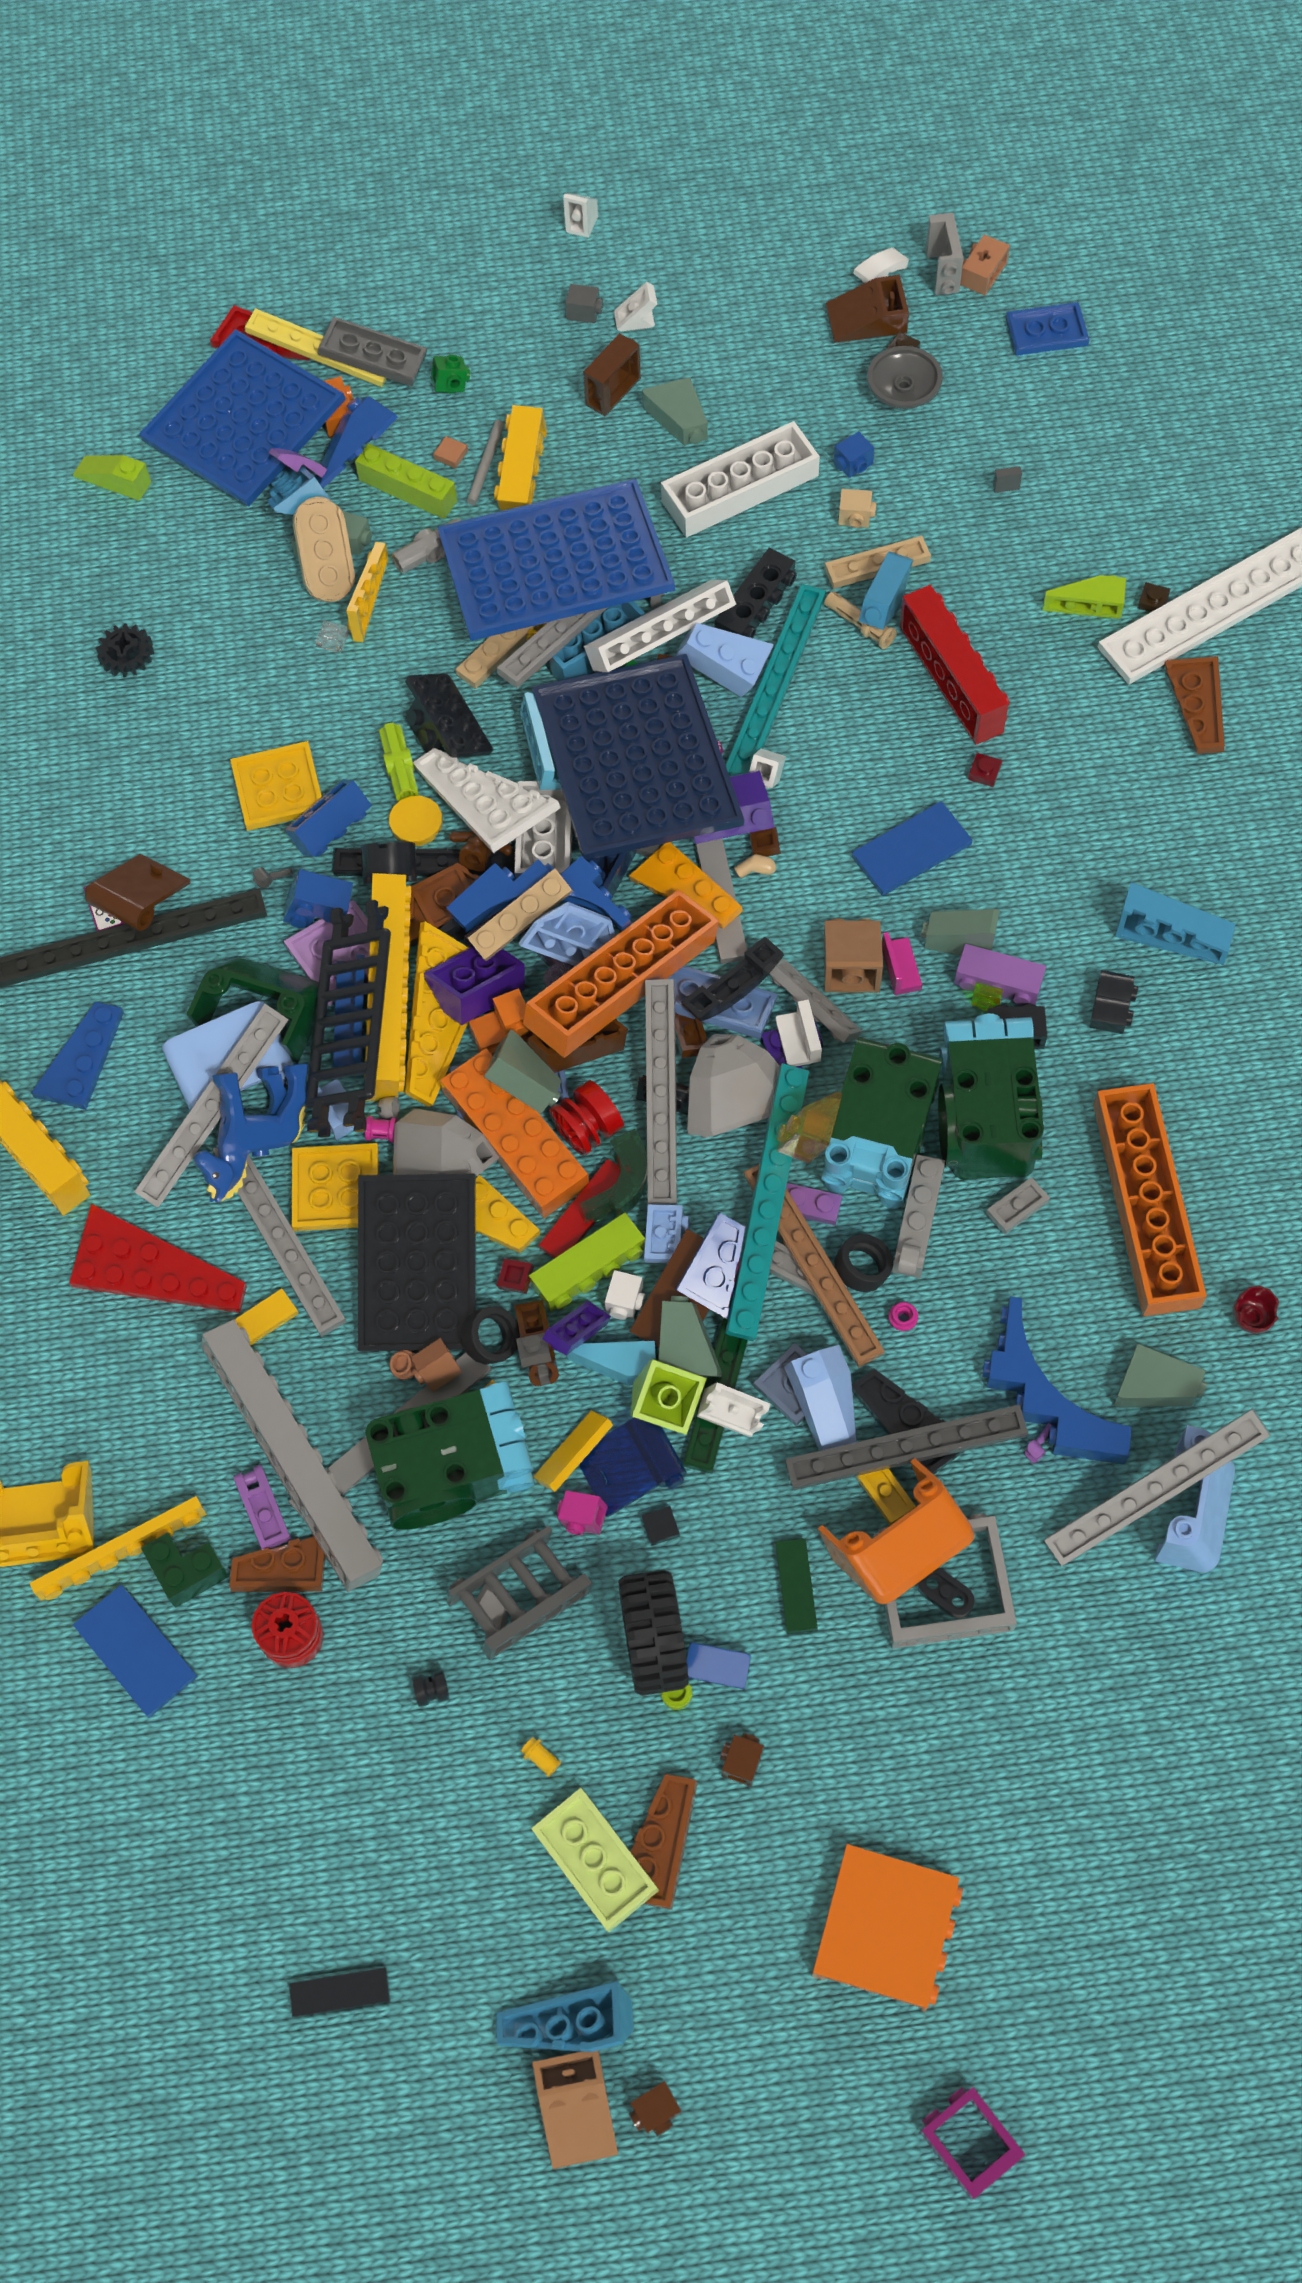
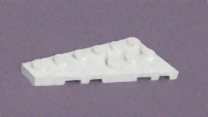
(485, 801)

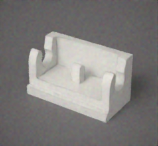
(732, 1409)

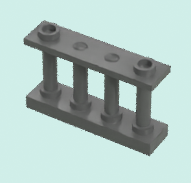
(521, 1621)

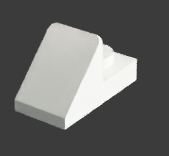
(637, 310)

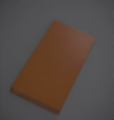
(649, 1319)

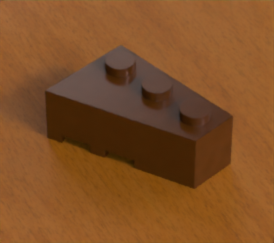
(603, 1043)

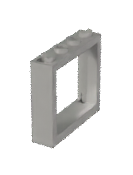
(961, 1628)

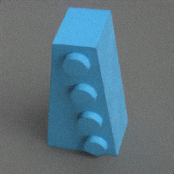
(573, 659)

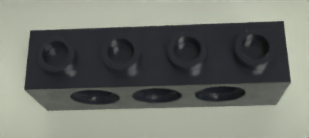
(763, 583)

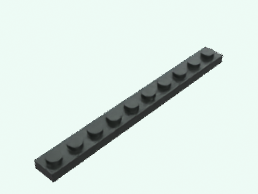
(126, 939)

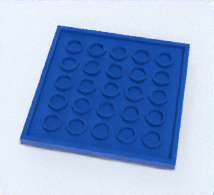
(237, 412)

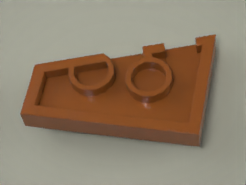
(280, 1569)

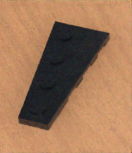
(897, 1411)

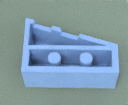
(725, 656)

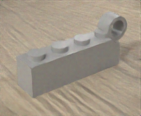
(918, 1216)

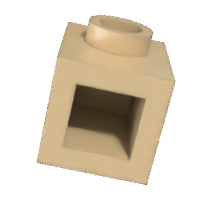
(856, 508)

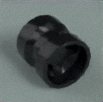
(430, 1688)

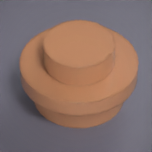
(402, 1364)

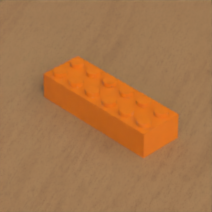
(519, 1136)

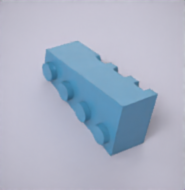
(1174, 926)

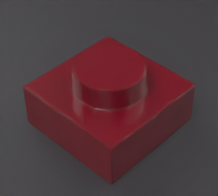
(985, 769)
(515, 1276)

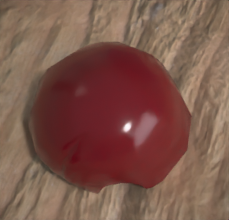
(1256, 1309)

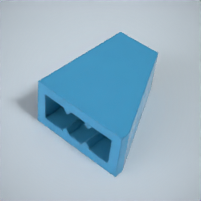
(886, 591)

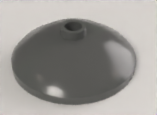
(904, 377)

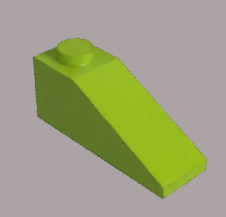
(115, 473)
(1091, 597)

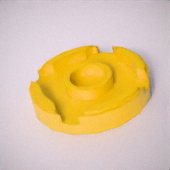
(416, 820)

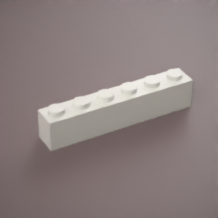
(659, 625)

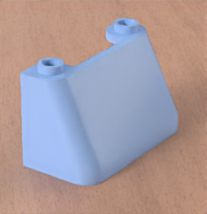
(203, 1050)
(1198, 1540)

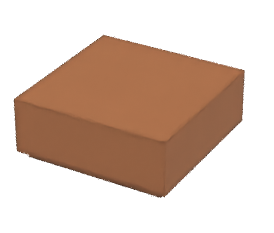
(450, 452)

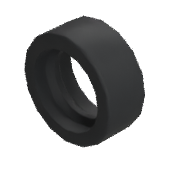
(850, 1275)
(471, 1340)

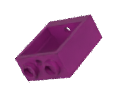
(997, 2168)

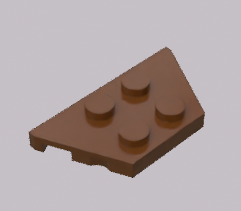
(434, 894)

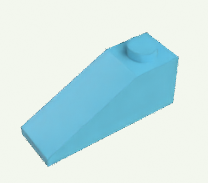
(615, 1359)

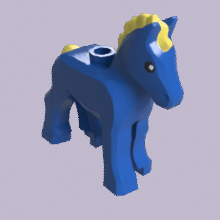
(257, 1134)

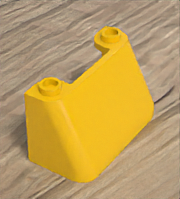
(48, 1518)

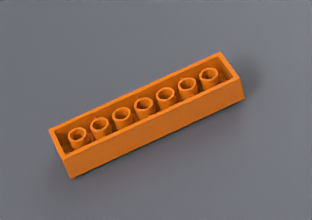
(616, 973)
(1149, 1200)

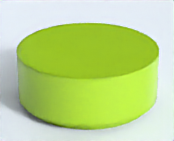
(677, 1699)

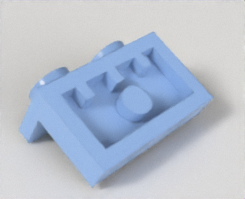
(664, 1231)

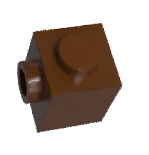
(742, 1759)
(655, 2110)

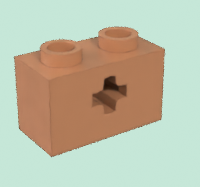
(984, 264)

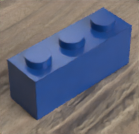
(328, 818)

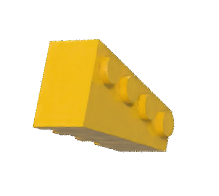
(524, 442)

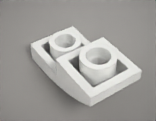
(881, 264)

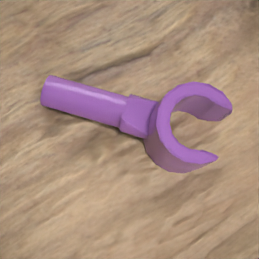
(1034, 1451)

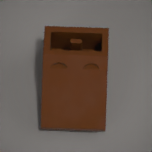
(869, 310)

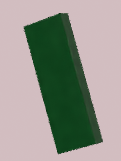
(796, 1586)

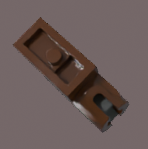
(533, 1321)

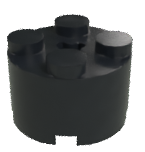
(389, 859)

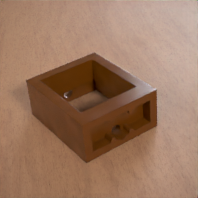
(612, 374)

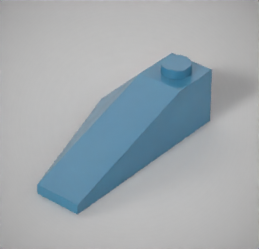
(292, 489)
(570, 2022)

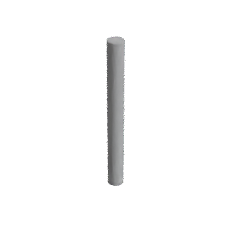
(485, 462)

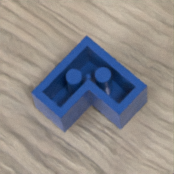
(315, 896)

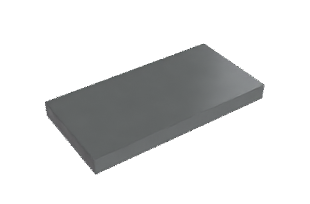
(372, 351)

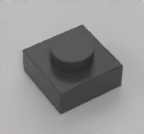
(533, 1350)

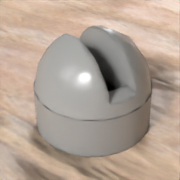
(389, 1107)

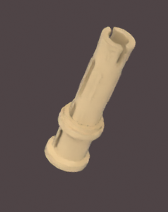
(852, 613)

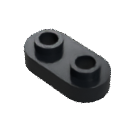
(947, 1590)

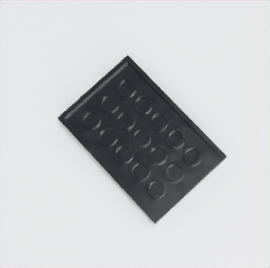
(415, 1260)

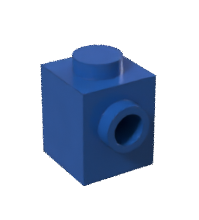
(853, 455)

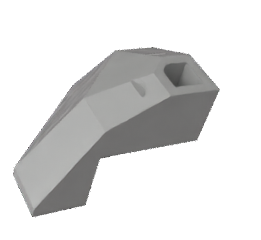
(730, 1085)
(439, 1145)

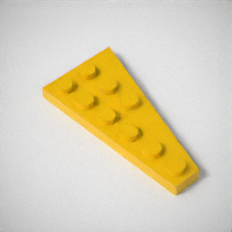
(432, 1032)

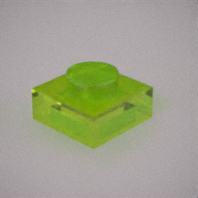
(986, 996)

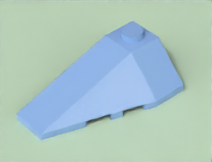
(825, 1396)

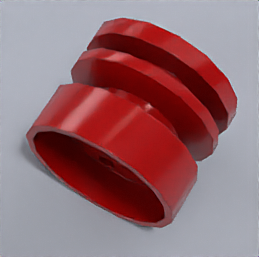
(590, 1114)
(295, 1644)

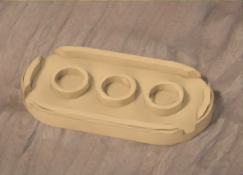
(323, 549)

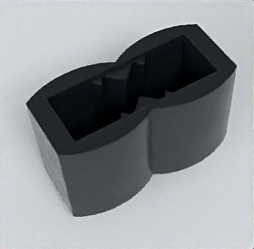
(1113, 1001)

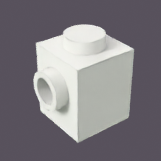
(769, 765)
(624, 1295)

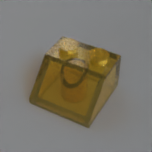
(810, 1129)

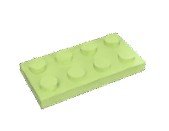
(595, 1859)

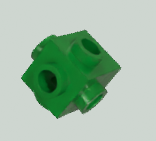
(449, 374)

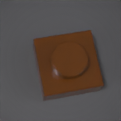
(765, 842)

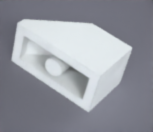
(580, 214)

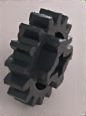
(125, 650)

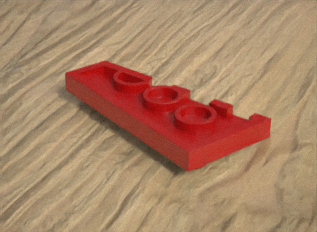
(237, 319)

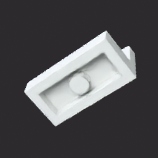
(799, 1036)

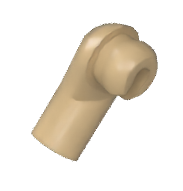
(756, 863)

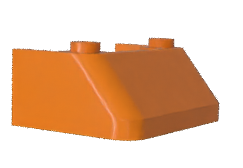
(907, 1548)

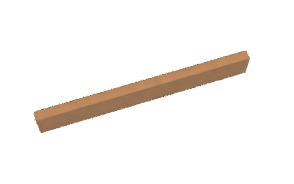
(824, 1280)

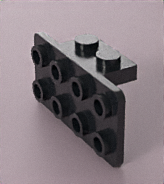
(443, 717)

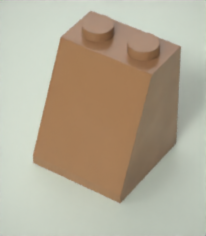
(852, 956)

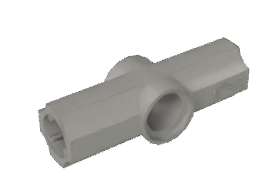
(424, 548)

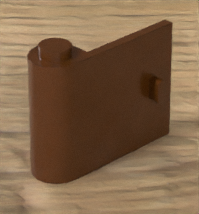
(134, 890)

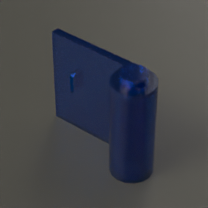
(634, 1462)

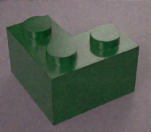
(187, 1575)

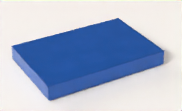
(1047, 328)

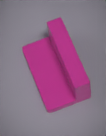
(901, 965)

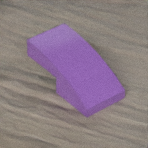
(296, 460)

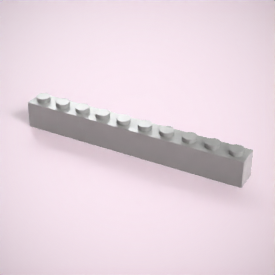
(292, 1456)

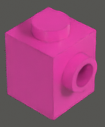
(581, 1513)

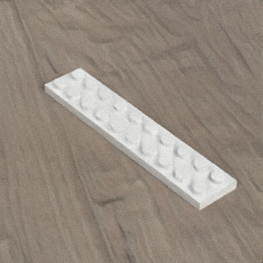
(1206, 609)

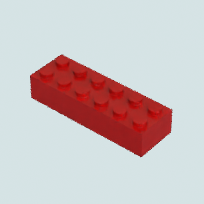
(954, 664)

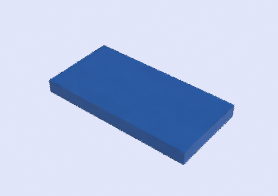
(911, 848)
(135, 1651)

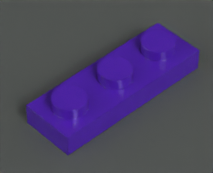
(576, 1328)

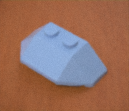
(568, 933)

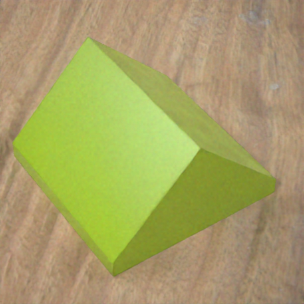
(666, 1396)

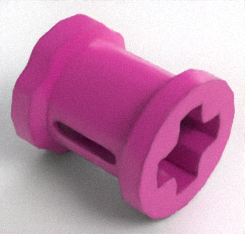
(380, 1129)

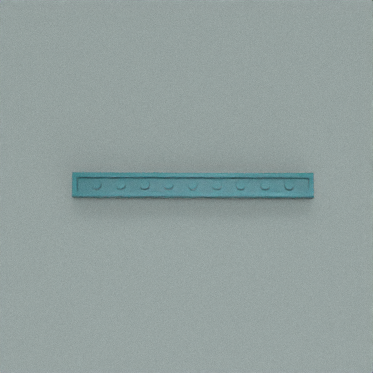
(776, 678)
(765, 1208)

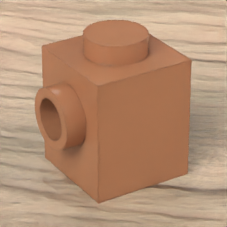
(435, 1365)

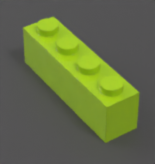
(406, 481)
(588, 1262)

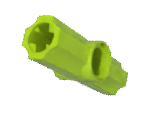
(398, 761)

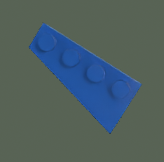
(79, 1064)

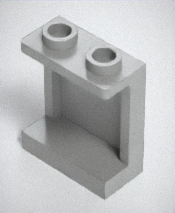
(945, 244)

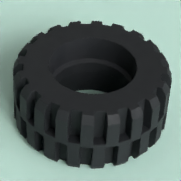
(653, 1632)

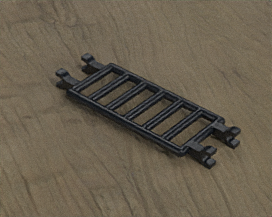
(355, 1098)

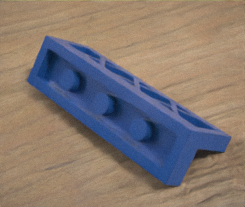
(344, 1006)

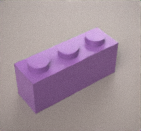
(1016, 976)

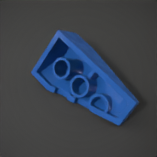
(359, 425)

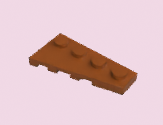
(663, 1837)

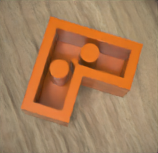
(493, 1027)

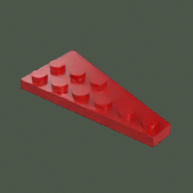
(137, 1264)

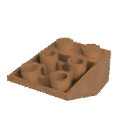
(575, 2108)

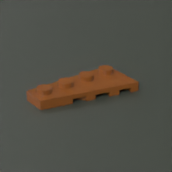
(1199, 698)

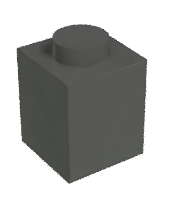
(583, 303)

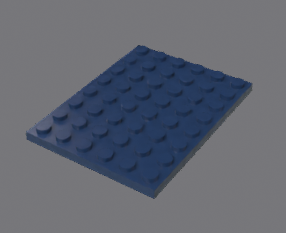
(637, 757)

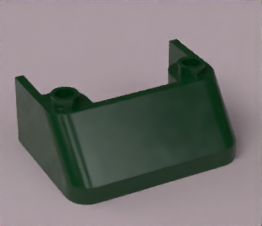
(294, 994)

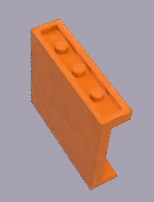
(888, 1927)

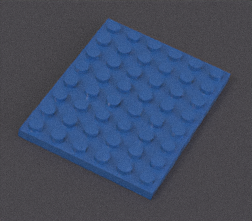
(555, 559)

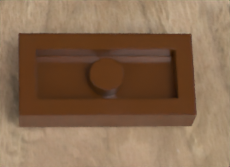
(689, 1035)

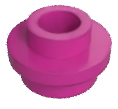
(903, 1308)

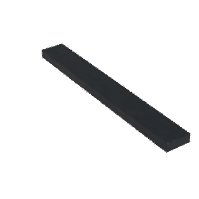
(429, 861)

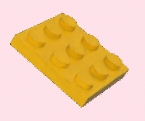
(276, 784)
(328, 1184)

